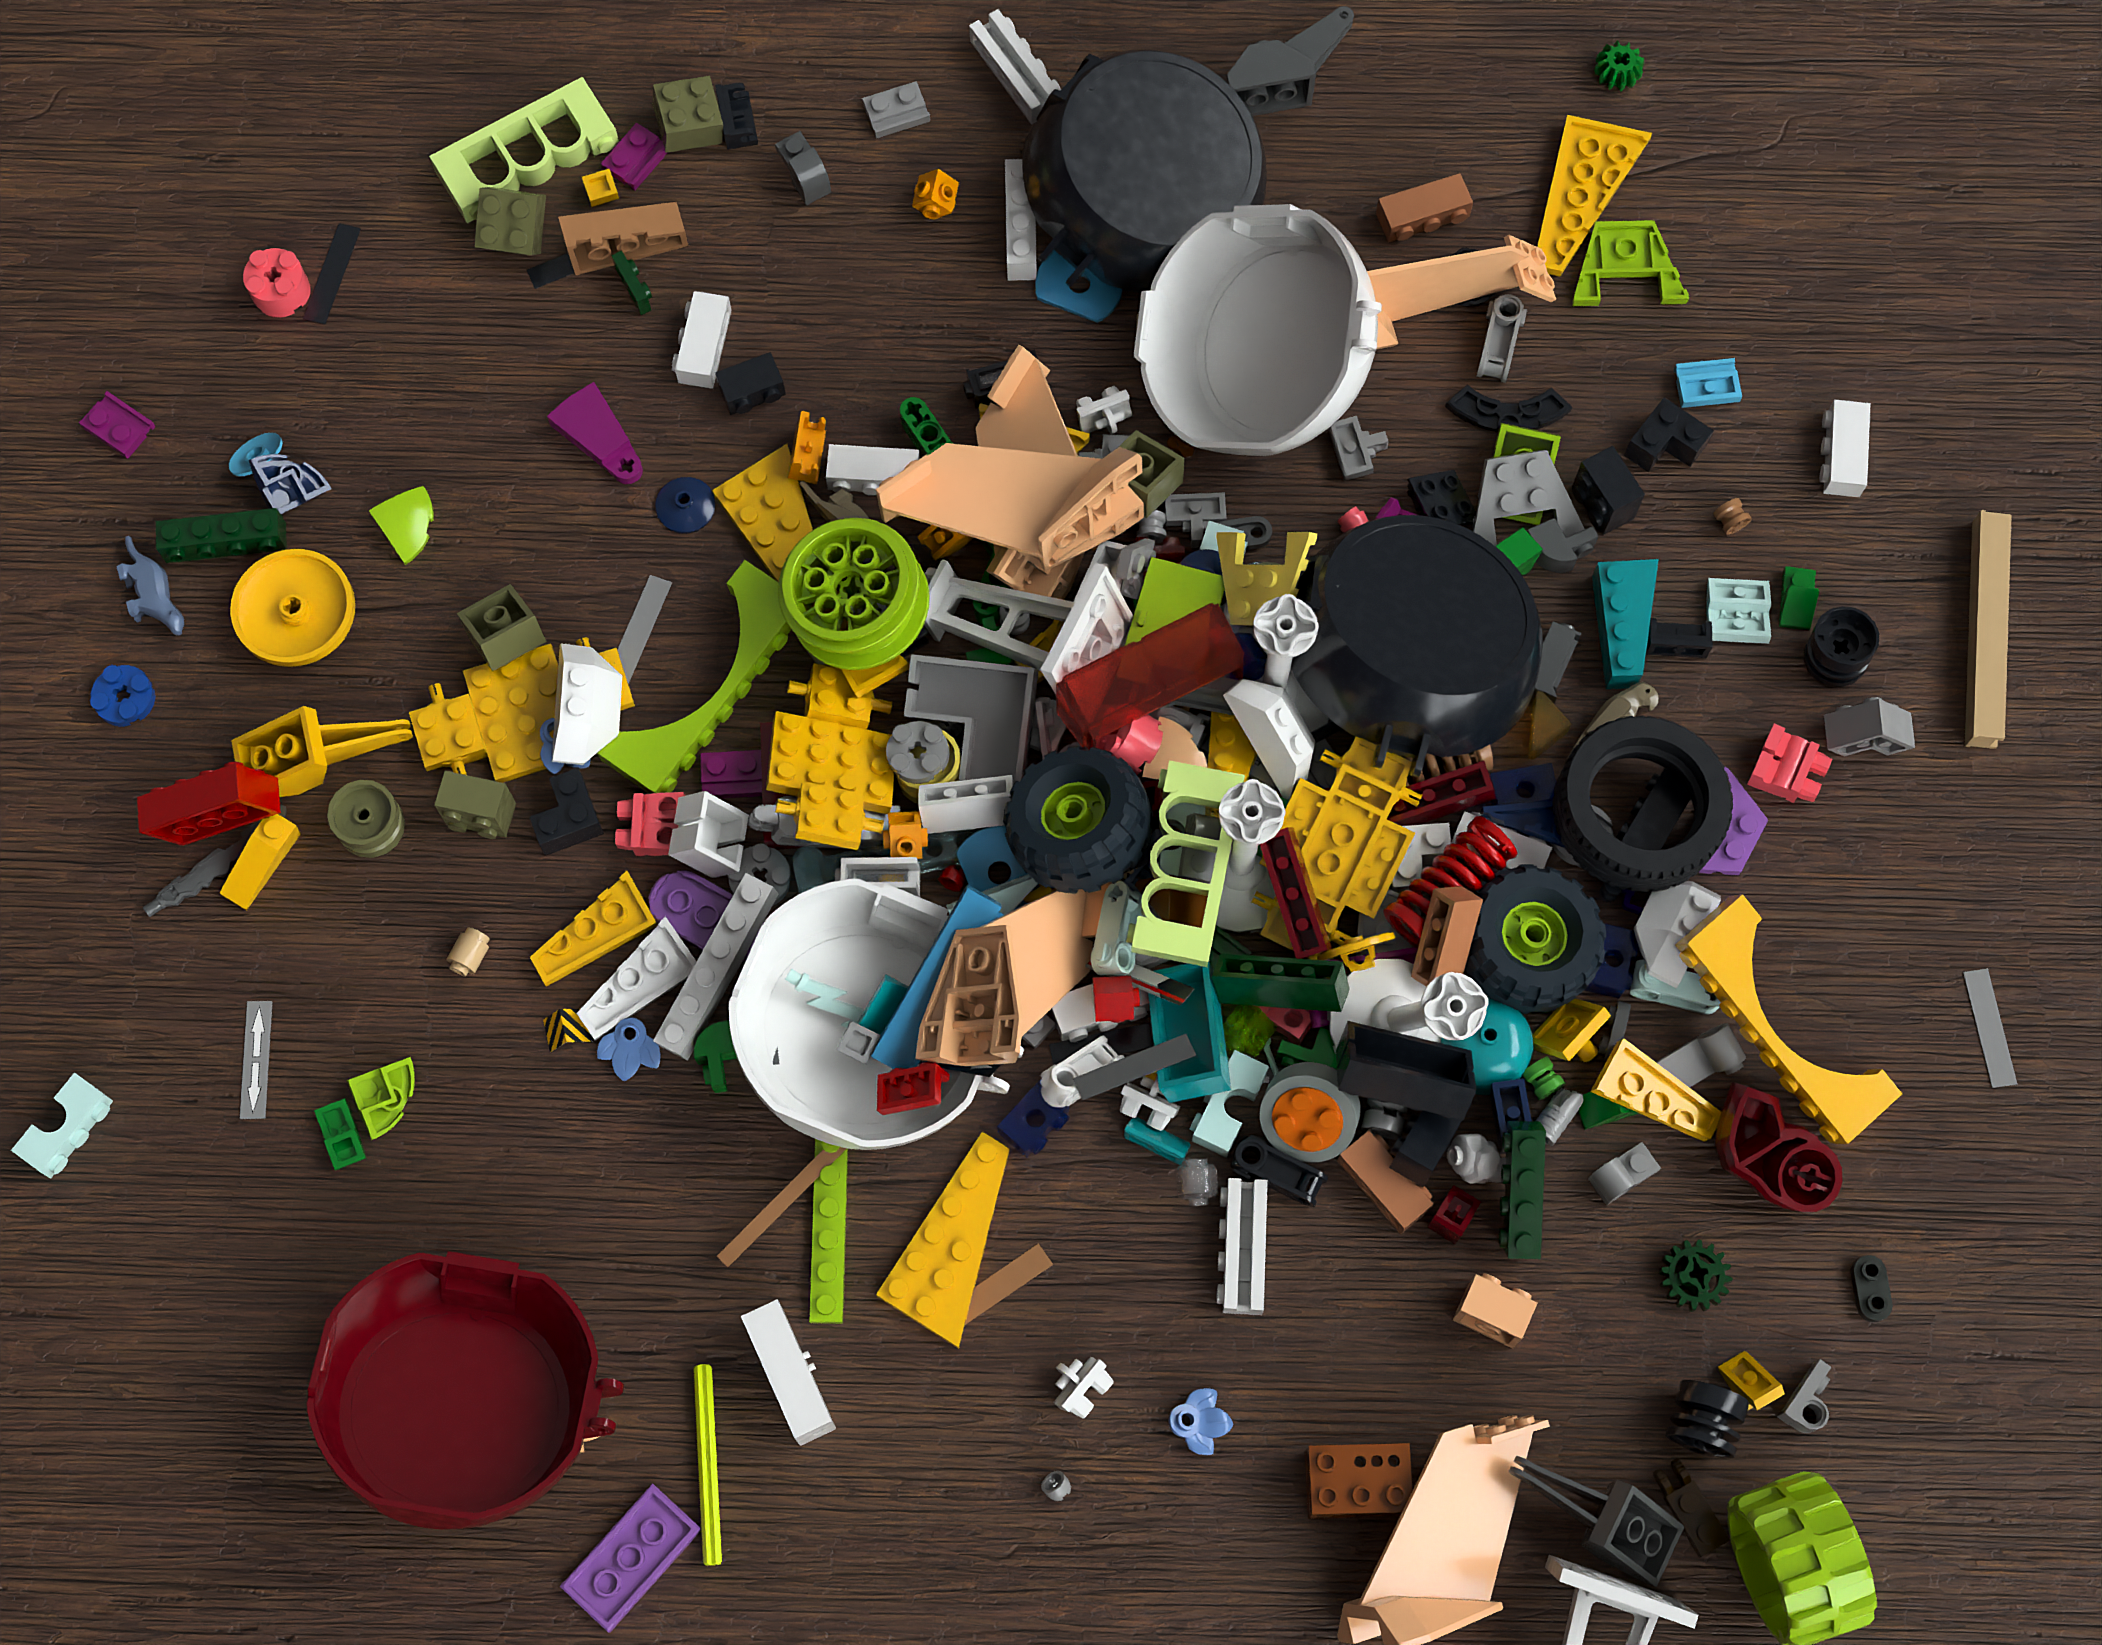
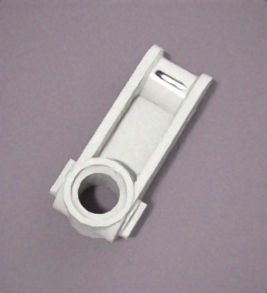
(1057, 1081)

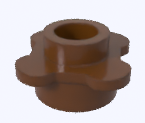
(1183, 449)

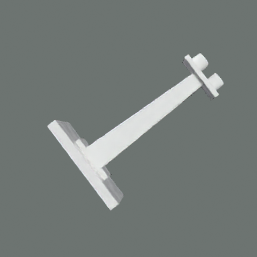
(1092, 625)
(1598, 1587)

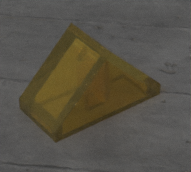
(1546, 725)

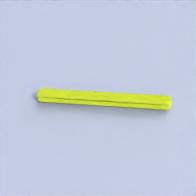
(707, 1465)

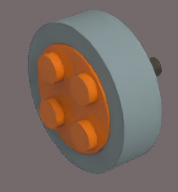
(1308, 1114)

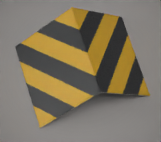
(565, 1027)

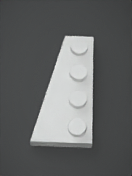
(648, 974)

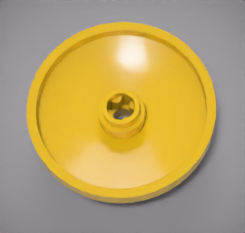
(286, 584)

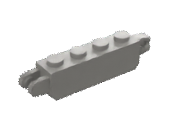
(784, 827)

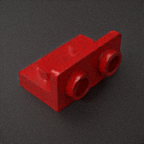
(910, 1088)

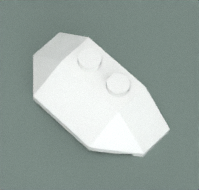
(585, 704)
(1274, 731)
(1665, 921)

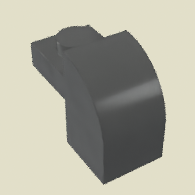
(805, 167)
(1559, 552)

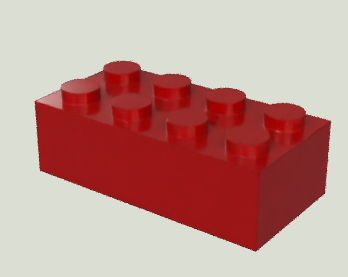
(208, 804)

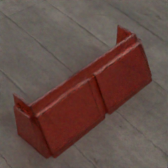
(1148, 674)

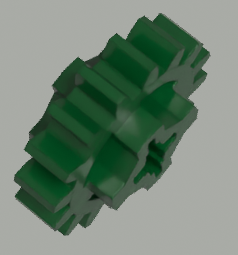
(1698, 1288)

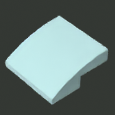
(1739, 610)

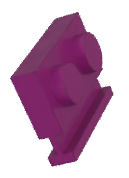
(635, 156)
(117, 425)
(732, 774)

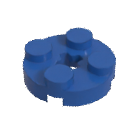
(128, 710)

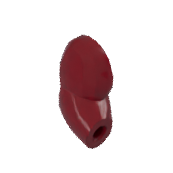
(1773, 1156)

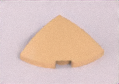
(1176, 747)

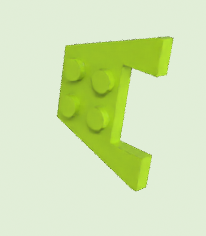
(1626, 251)

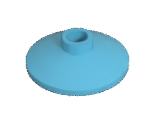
(260, 445)

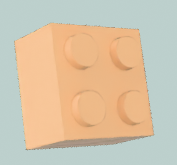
(1495, 1310)

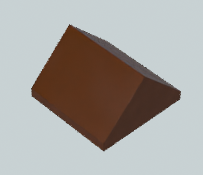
(1176, 905)

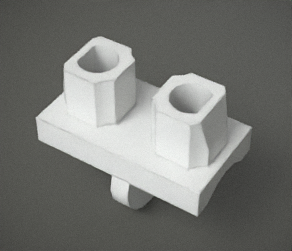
(1103, 412)
(1136, 1096)
(1091, 1374)

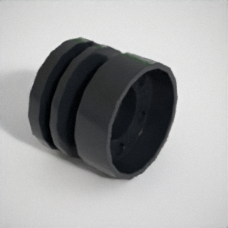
(1849, 634)
(1705, 1425)

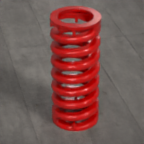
(1476, 835)

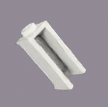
(895, 871)

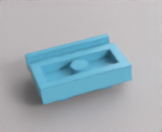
(1708, 383)

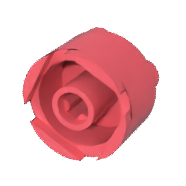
(276, 282)
(1134, 742)

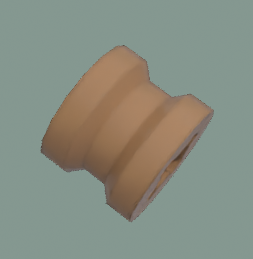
(1732, 516)

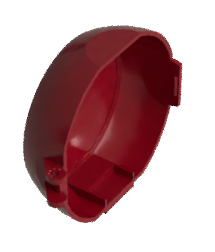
(455, 1389)

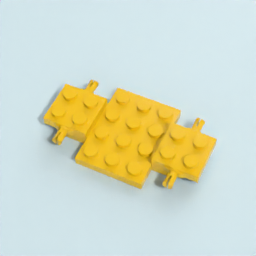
(500, 717)
(831, 761)
(1346, 837)

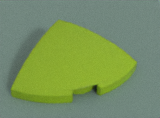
(405, 521)
(382, 1095)

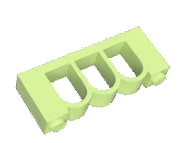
(574, 99)
(1168, 939)

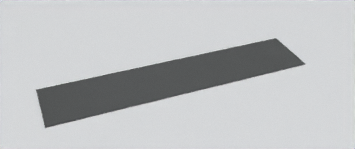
(1134, 1066)

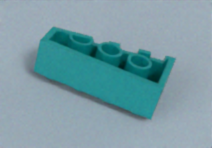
(1623, 616)

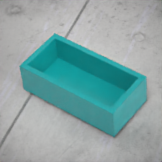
(1203, 1023)

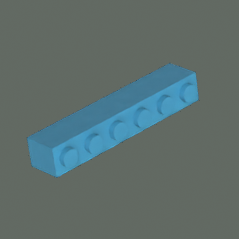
(900, 1036)

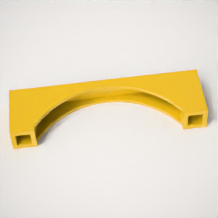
(1722, 956)

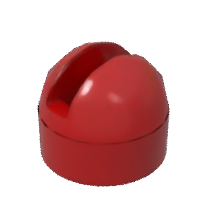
(952, 878)

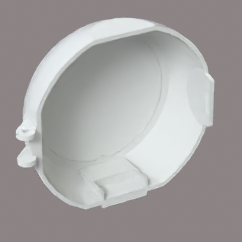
(1257, 330)
(849, 940)

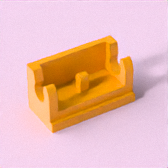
(807, 449)

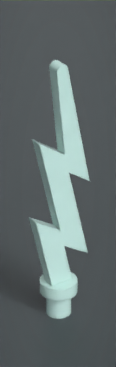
(827, 996)

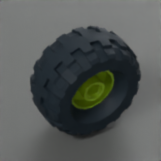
(1078, 820)
(1535, 939)

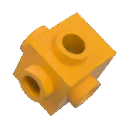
(935, 194)
(905, 835)

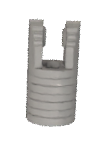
(1559, 1113)

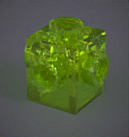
(1248, 1030)

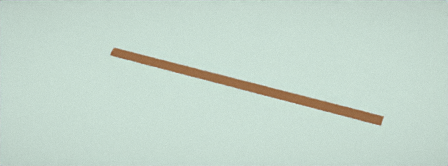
(777, 1206)

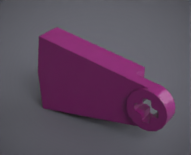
(593, 428)

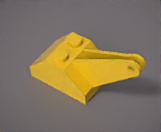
(296, 751)

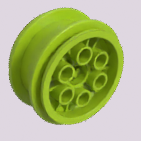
(837, 553)

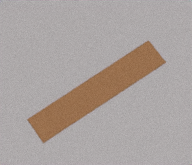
(1007, 1280)

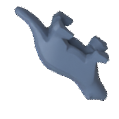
(152, 590)

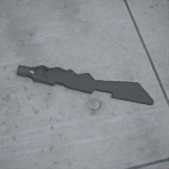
(202, 874)

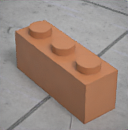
(1424, 208)
(1446, 933)
(1392, 1193)

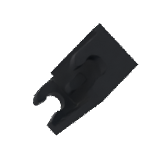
(736, 116)
(1679, 639)

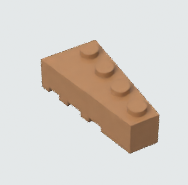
(633, 230)

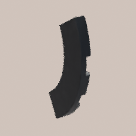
(1489, 412)

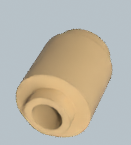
(468, 952)

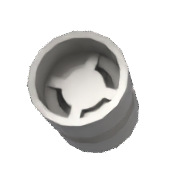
(1386, 1126)

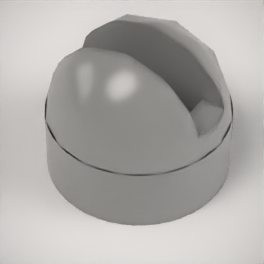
(1051, 1481)

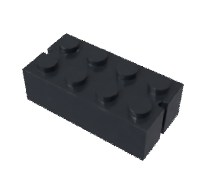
(1405, 1070)

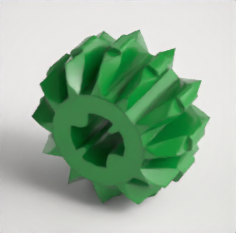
(1619, 66)

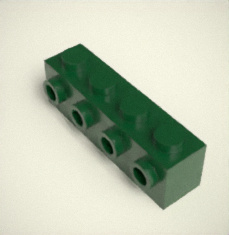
(221, 535)
(1281, 982)
(1523, 1189)

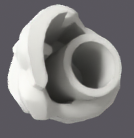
(1475, 1159)

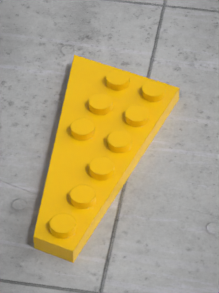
(1586, 175)
(943, 1259)

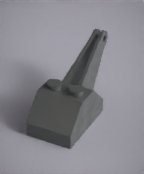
(1283, 75)
(1626, 1528)

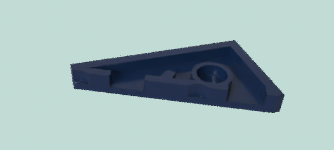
(1528, 818)

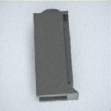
(1555, 657)

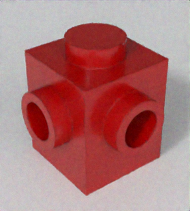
(1115, 998)

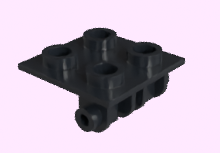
(1441, 497)

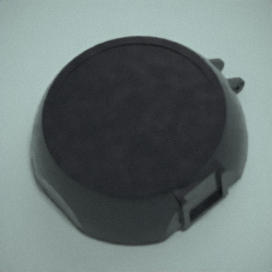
(1137, 160)
(1419, 638)

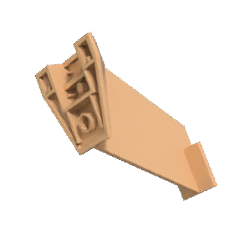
(1455, 279)
(1026, 422)
(1019, 498)
(1007, 978)
(1447, 1540)

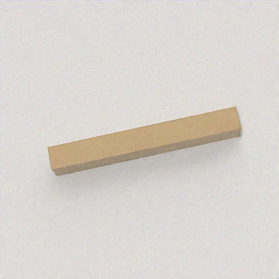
(1988, 630)

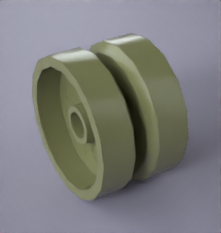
(366, 818)

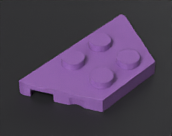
(1742, 835)

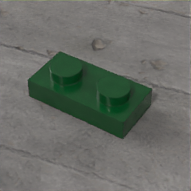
(638, 291)

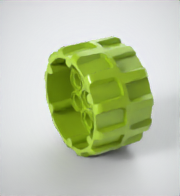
(1801, 1559)

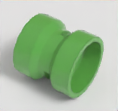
(1546, 1085)

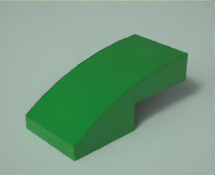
(340, 1134)

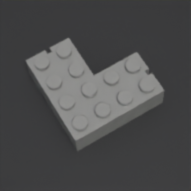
(989, 699)

